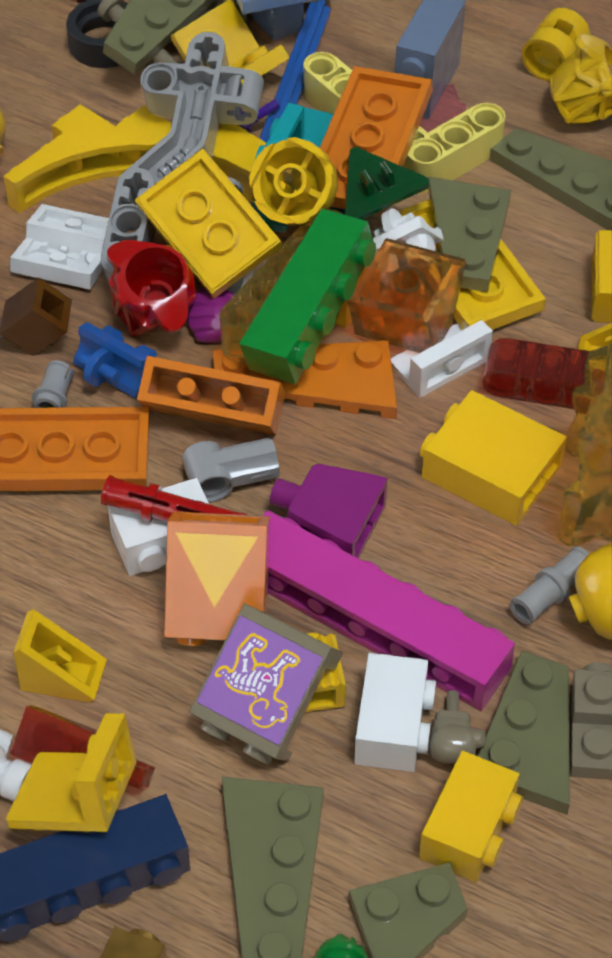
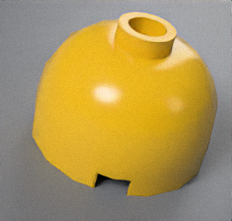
(293, 181)
(594, 591)

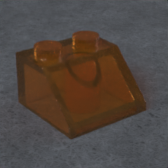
(407, 296)

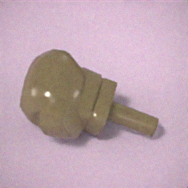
(454, 733)

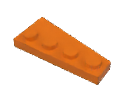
(341, 375)

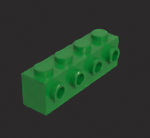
(308, 296)

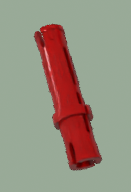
(128, 495)

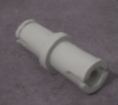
(550, 587)

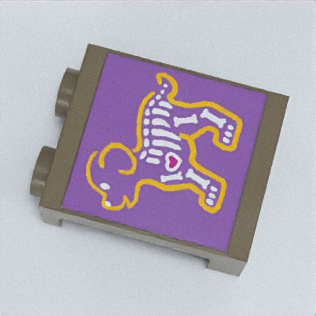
(262, 684)

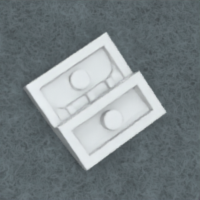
(61, 247)

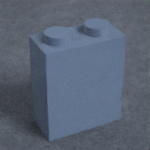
(432, 45)

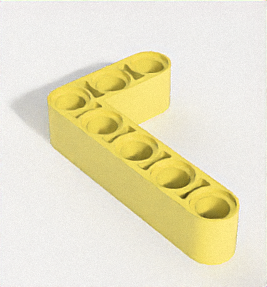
(440, 153)

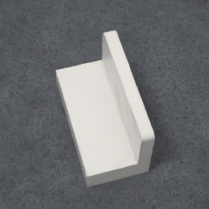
(445, 361)

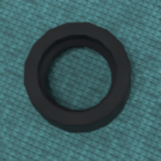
(85, 48)

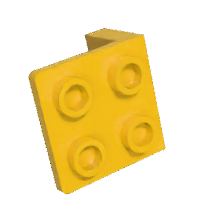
(239, 42)
(77, 788)

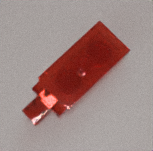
(50, 732)

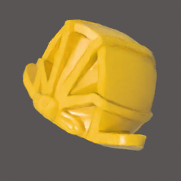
(584, 82)

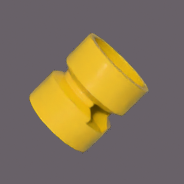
(553, 42)

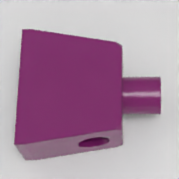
(334, 504)

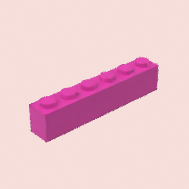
(385, 613)

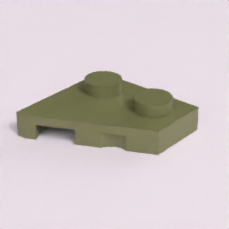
(408, 912)

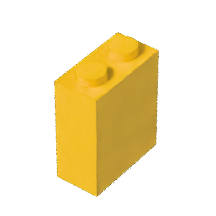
(492, 456)

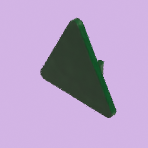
(378, 184)

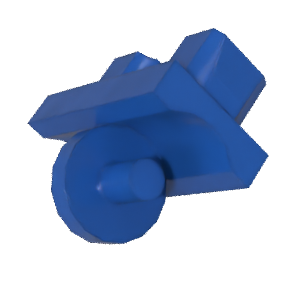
(110, 359)

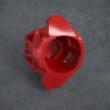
(145, 288)

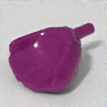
(204, 315)

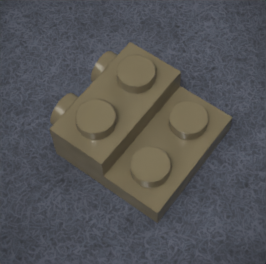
(591, 722)

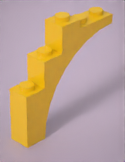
(93, 149)

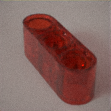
(534, 372)

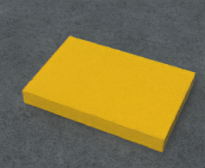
(208, 223)

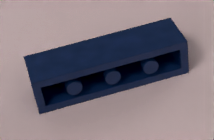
(82, 869)

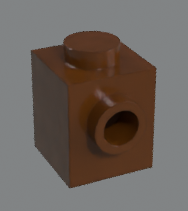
(35, 316)

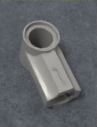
(230, 466)

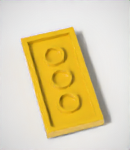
(510, 293)

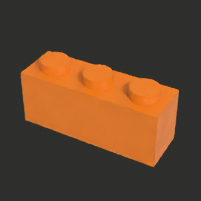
(211, 395)

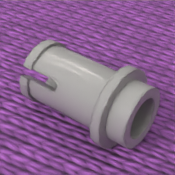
(53, 386)

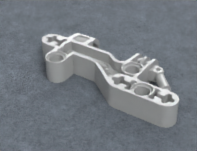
(198, 102)

